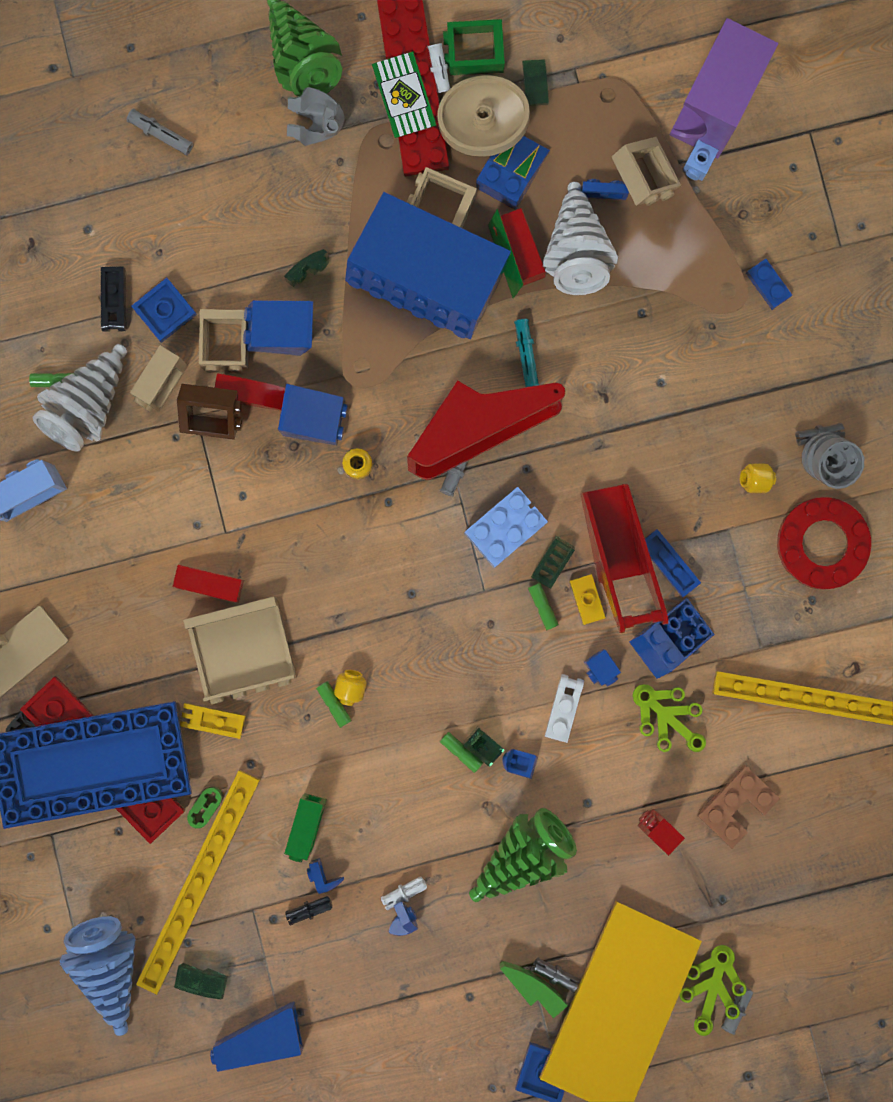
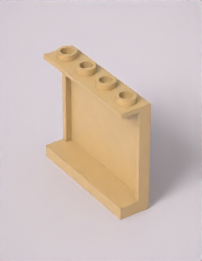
(241, 649)

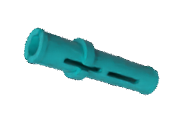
(526, 352)

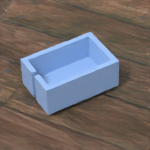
(28, 488)
(505, 527)

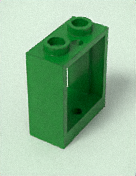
(481, 66)
(305, 827)

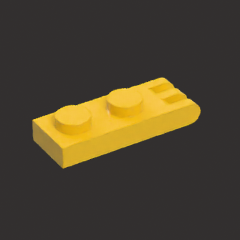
(213, 721)

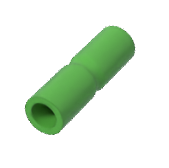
(46, 379)
(544, 609)
(335, 707)
(461, 752)

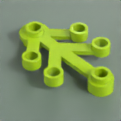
(666, 715)
(714, 986)

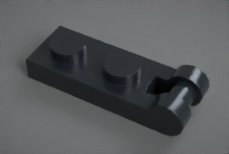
(113, 298)

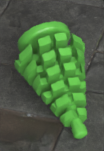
(302, 51)
(526, 854)

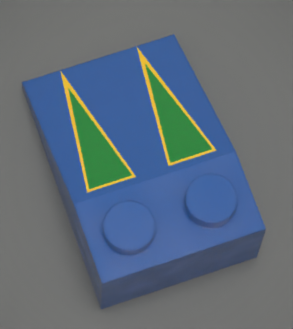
(512, 172)

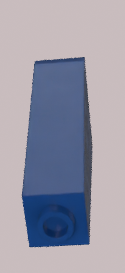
(262, 1041)

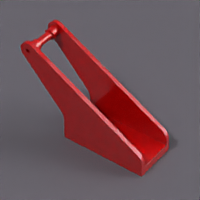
(477, 422)
(620, 549)

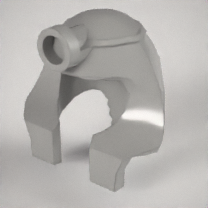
(322, 110)

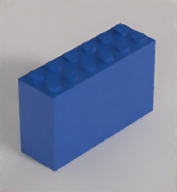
(426, 266)

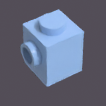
(700, 161)

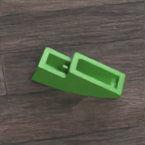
(534, 988)

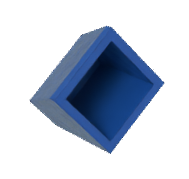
(279, 327)
(312, 415)

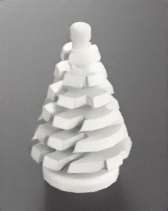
(579, 247)
(81, 401)

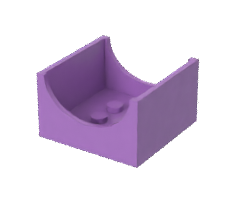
(724, 86)

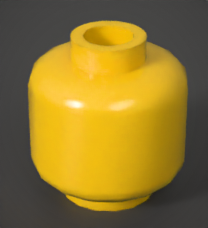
(353, 457)
(757, 478)
(350, 687)

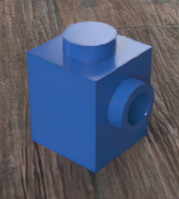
(602, 668)

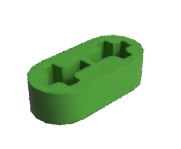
(209, 810)

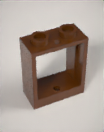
(208, 398)

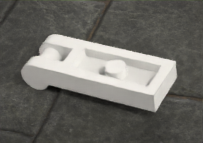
(564, 709)

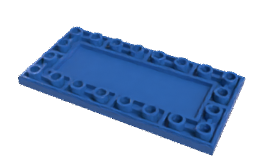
(92, 764)

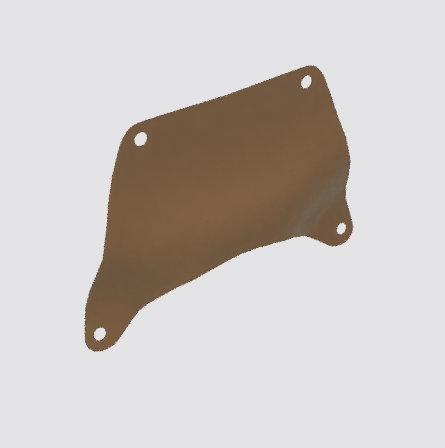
(658, 246)

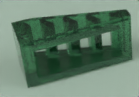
(560, 566)

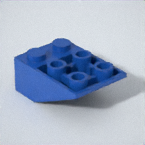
(670, 644)

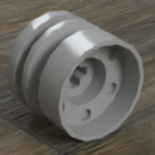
(843, 463)

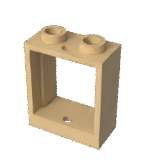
(658, 166)
(447, 182)
(221, 317)
(158, 379)

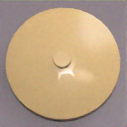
(483, 115)

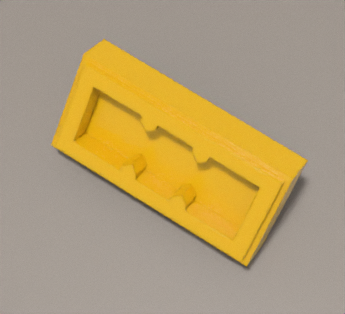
(587, 599)

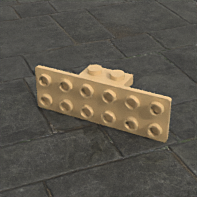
(27, 647)

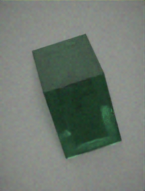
(483, 746)

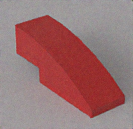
(253, 392)
(208, 583)

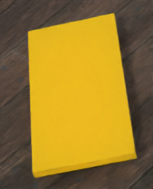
(620, 1008)

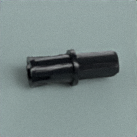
(308, 910)

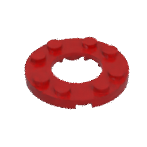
(791, 539)

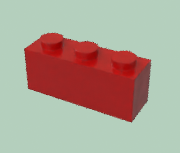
(523, 246)
(660, 831)

